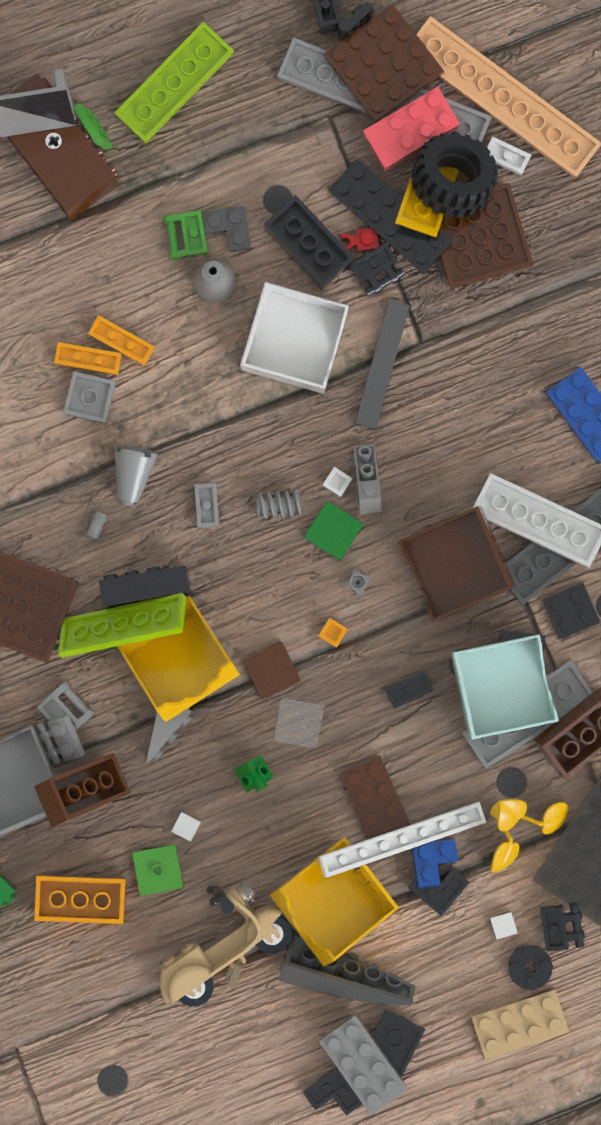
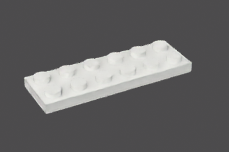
(540, 520)

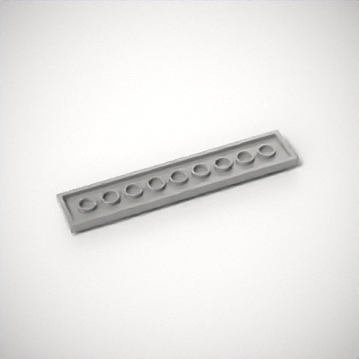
(309, 70)

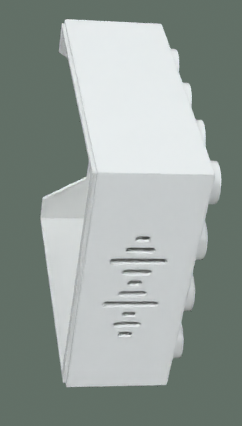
(294, 337)

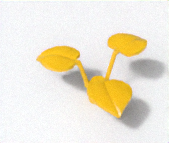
(508, 813)

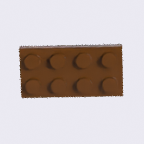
(375, 798)

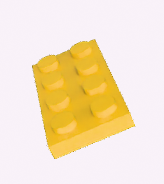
(416, 215)

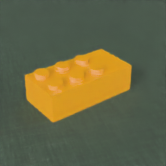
(80, 899)

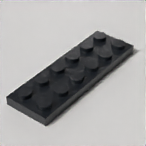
(378, 208)

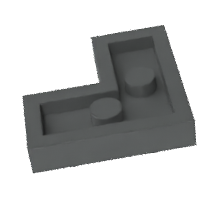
(233, 222)

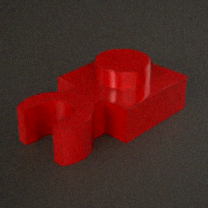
(364, 240)

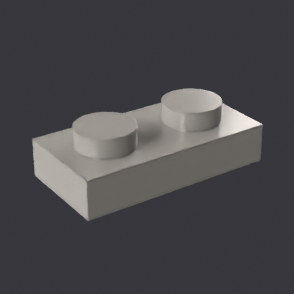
(206, 505)

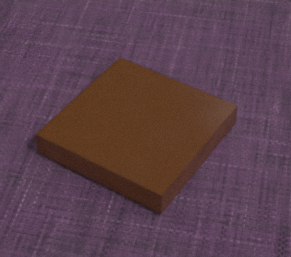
(272, 670)

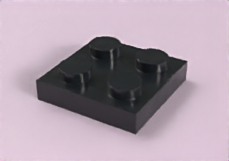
(571, 611)

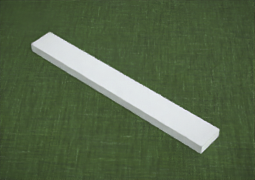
(401, 839)

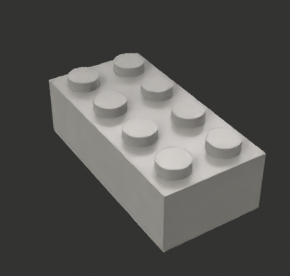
(363, 1064)

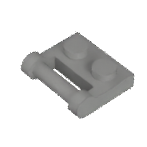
(54, 707)

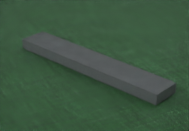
(382, 364)

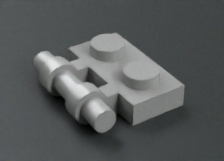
(65, 736)

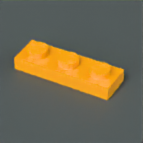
(121, 340)
(87, 358)

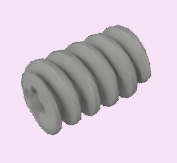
(278, 504)

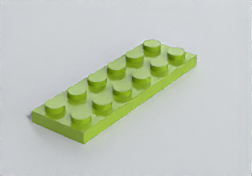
(174, 82)
(122, 625)

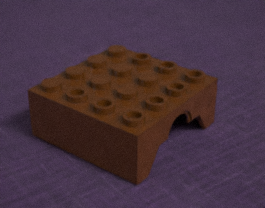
(457, 563)

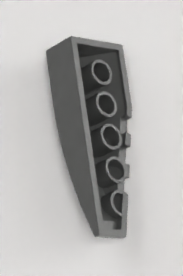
(344, 977)

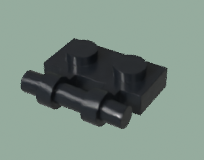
(373, 264)
(555, 929)

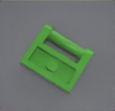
(192, 232)

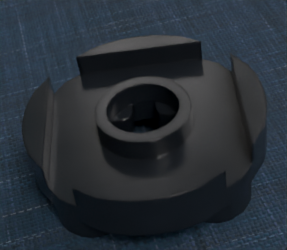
(532, 979)

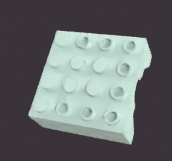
(503, 687)

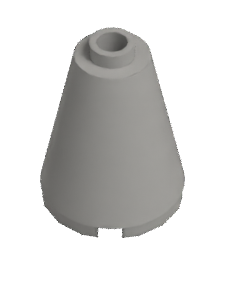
(214, 281)
(132, 472)

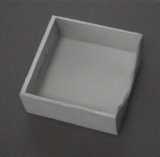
(21, 768)

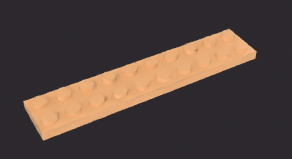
(508, 100)

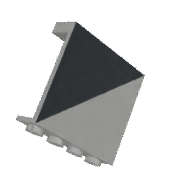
(37, 109)

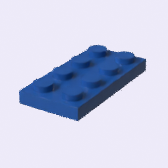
(580, 406)

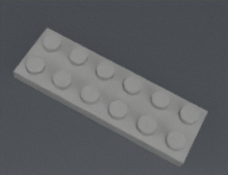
(567, 691)

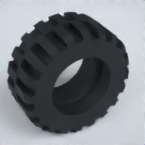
(459, 153)

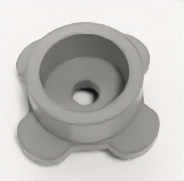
(356, 576)

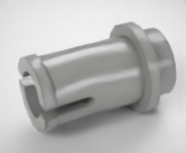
(96, 525)

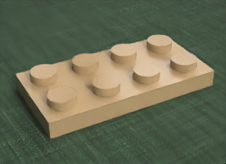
(520, 1024)

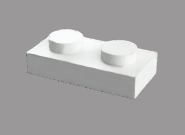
(508, 156)

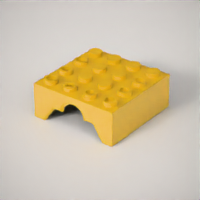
(180, 666)
(333, 910)

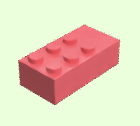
(408, 128)

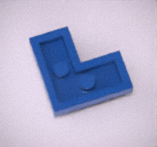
(428, 856)

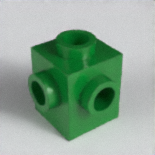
(254, 774)

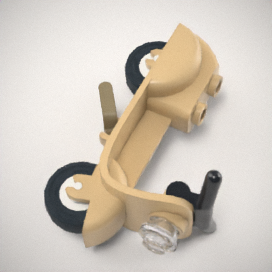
(190, 972)

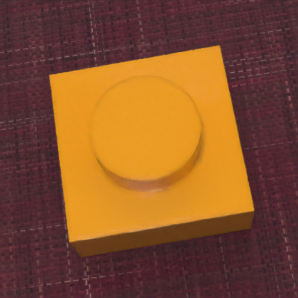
(332, 632)

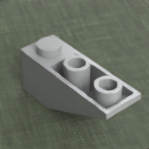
(367, 479)
(166, 733)

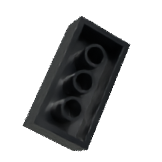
(308, 242)
(145, 586)

